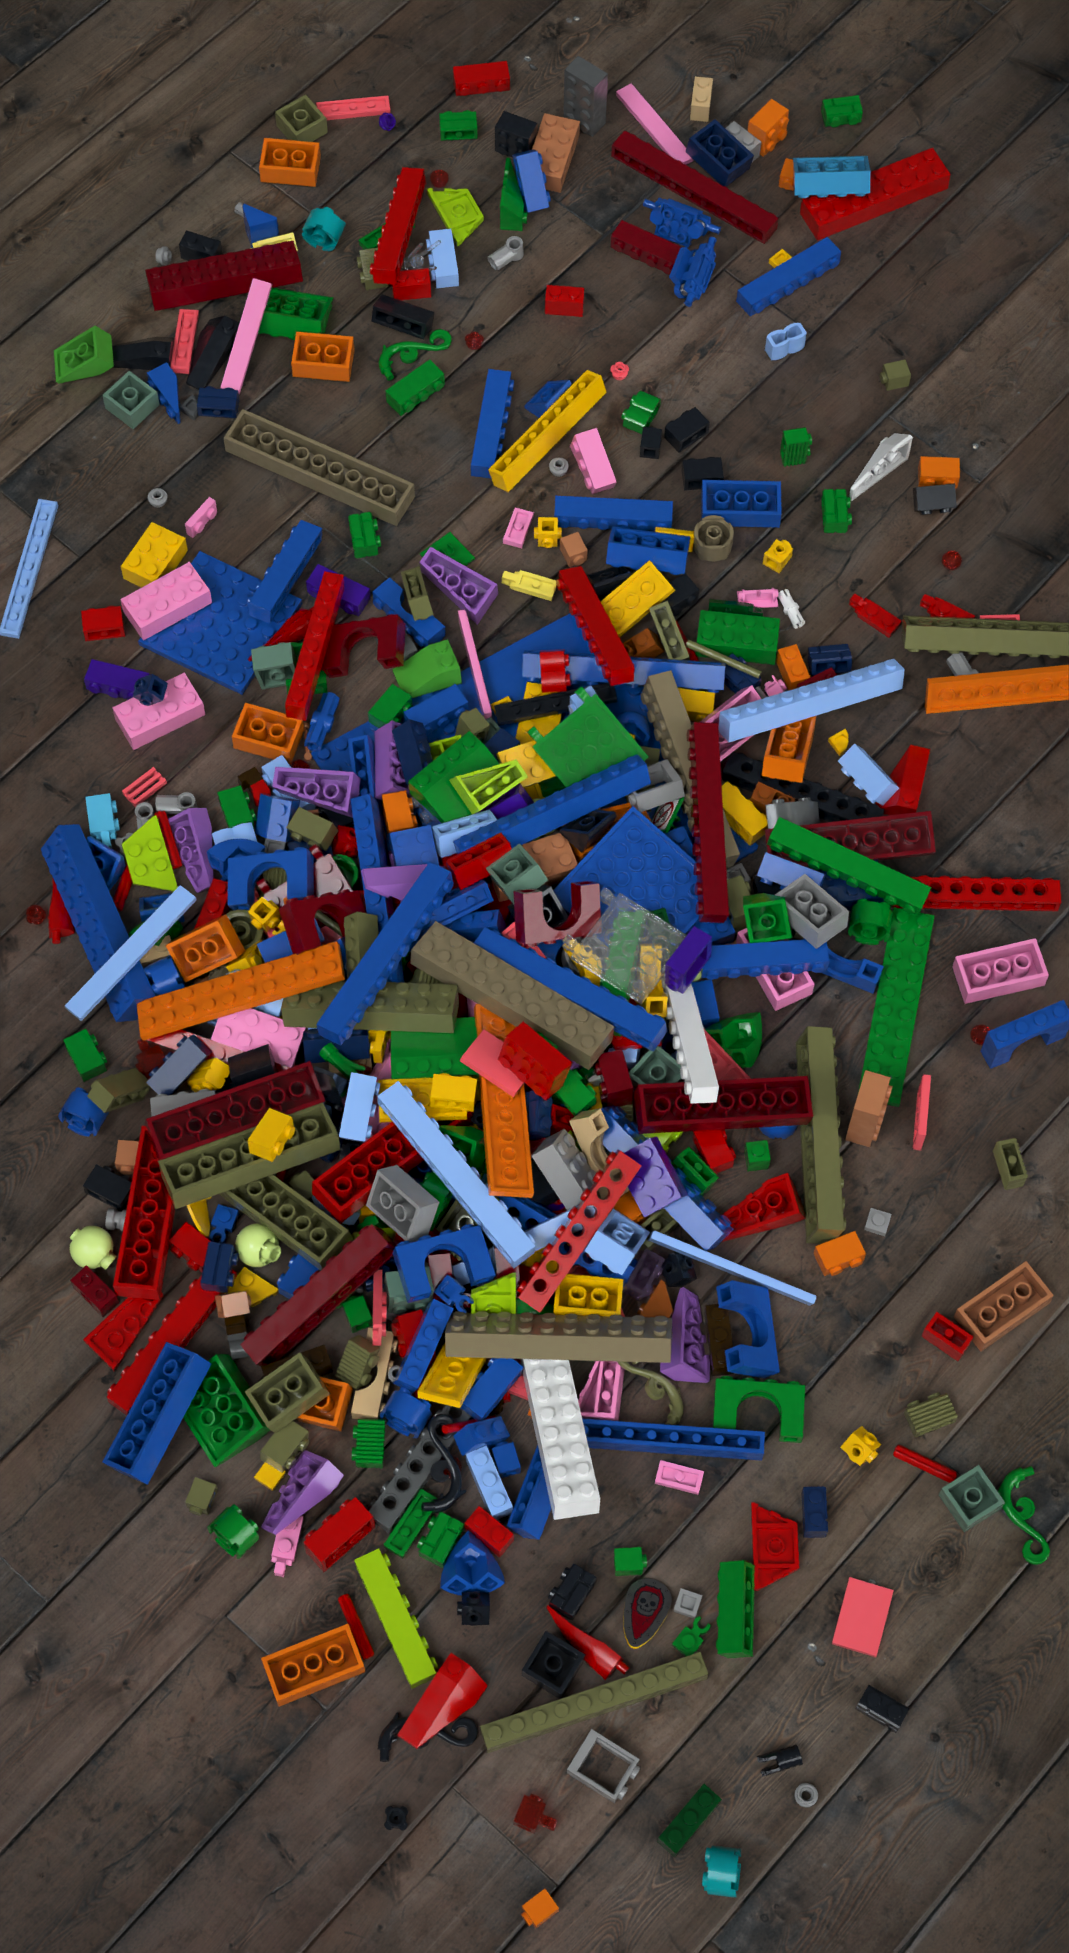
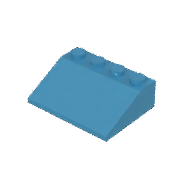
(831, 176)

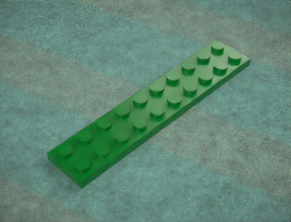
(898, 999)

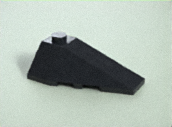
(212, 350)
(143, 353)

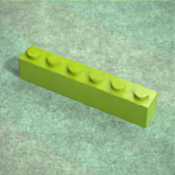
(395, 1618)

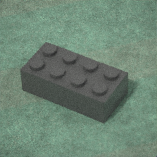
(585, 95)

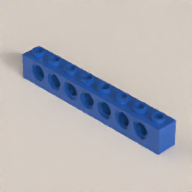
(530, 1209)

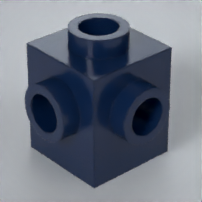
(150, 690)

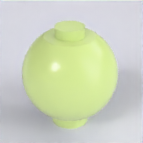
(257, 1246)
(92, 1247)

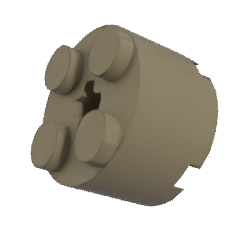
(713, 538)

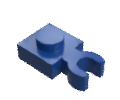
(223, 1221)
(451, 1293)

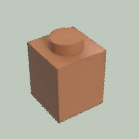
(573, 549)
(126, 1156)
(233, 1304)

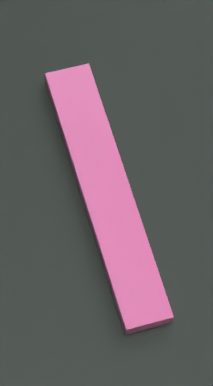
(653, 123)
(246, 335)
(474, 664)

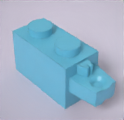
(101, 818)

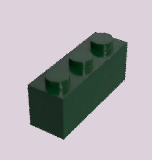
(689, 1820)

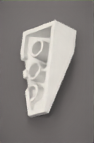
(886, 458)

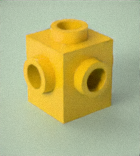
(547, 532)
(266, 910)
(861, 1446)

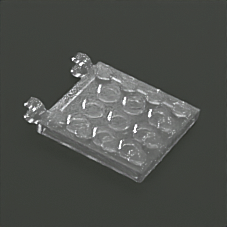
(626, 946)

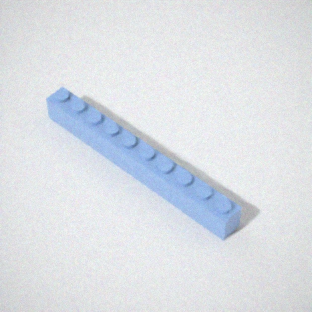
(811, 700)
(456, 1174)

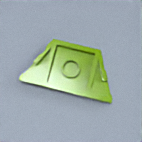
(457, 211)
(149, 858)
(495, 1296)

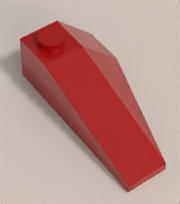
(909, 778)
(767, 1208)
(448, 1696)

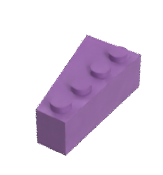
(459, 583)
(388, 769)
(319, 787)

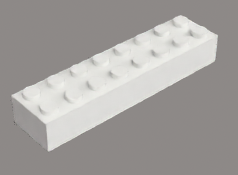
(561, 1438)

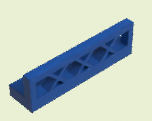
(459, 903)

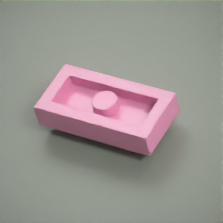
(198, 520)
(518, 528)
(679, 1477)

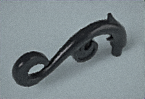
(436, 1472)
(387, 1735)

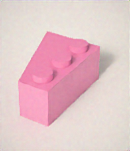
(593, 461)
(602, 1392)

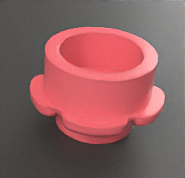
(619, 374)

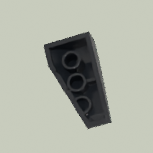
(333, 1087)

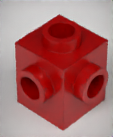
(345, 842)

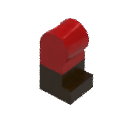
(254, 782)

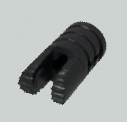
(785, 1759)

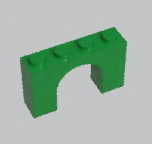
(787, 1398)

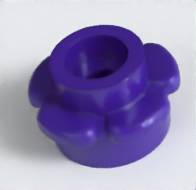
(387, 121)

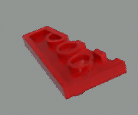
(120, 1329)

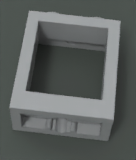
(662, 794)
(582, 1754)

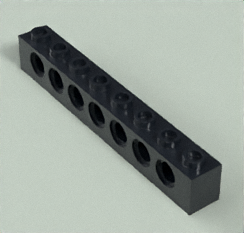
(828, 810)

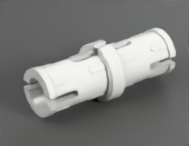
(791, 608)

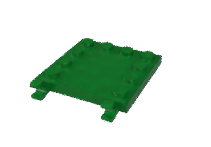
(585, 742)

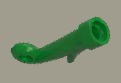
(344, 1065)

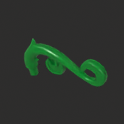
(411, 347)
(1018, 1518)

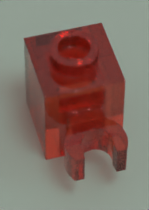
(148, 1058)
(532, 1815)

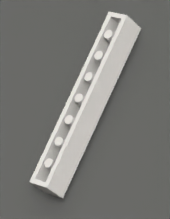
(691, 1045)

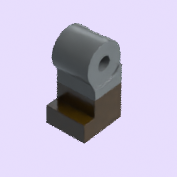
(236, 1332)

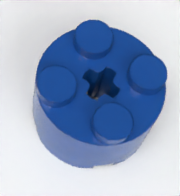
(164, 976)
(82, 1114)
(406, 1413)

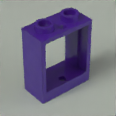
(688, 960)

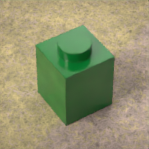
(757, 1155)
(357, 1313)
(629, 1561)

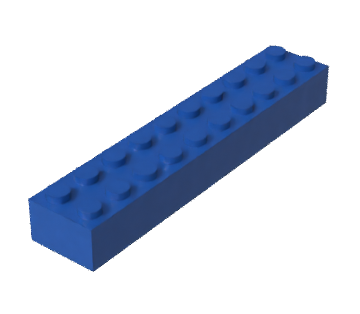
(94, 915)

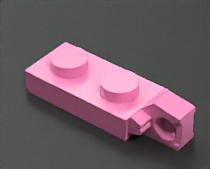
(286, 1546)

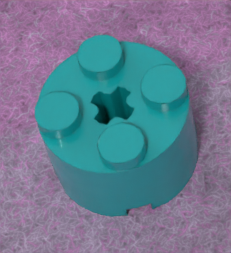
(323, 228)
(723, 1871)

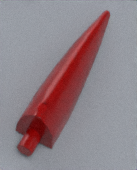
(292, 630)
(59, 920)
(597, 1654)

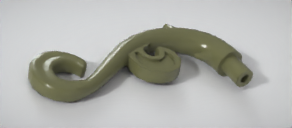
(655, 1393)

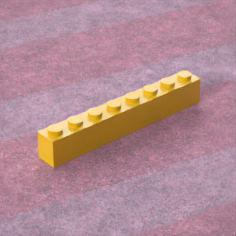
(547, 431)

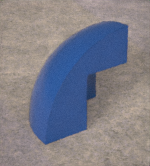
(219, 853)
(471, 1568)

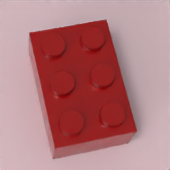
(534, 1061)
(339, 1533)

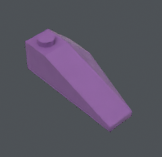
(193, 839)
(392, 881)
(688, 1352)
(309, 1483)

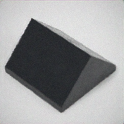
(608, 580)
(588, 828)
(251, 1065)

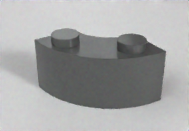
(800, 812)

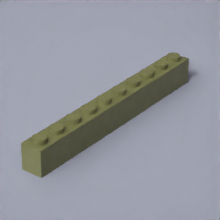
(593, 1702)

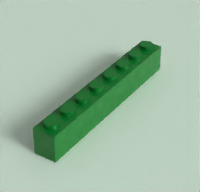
(848, 866)

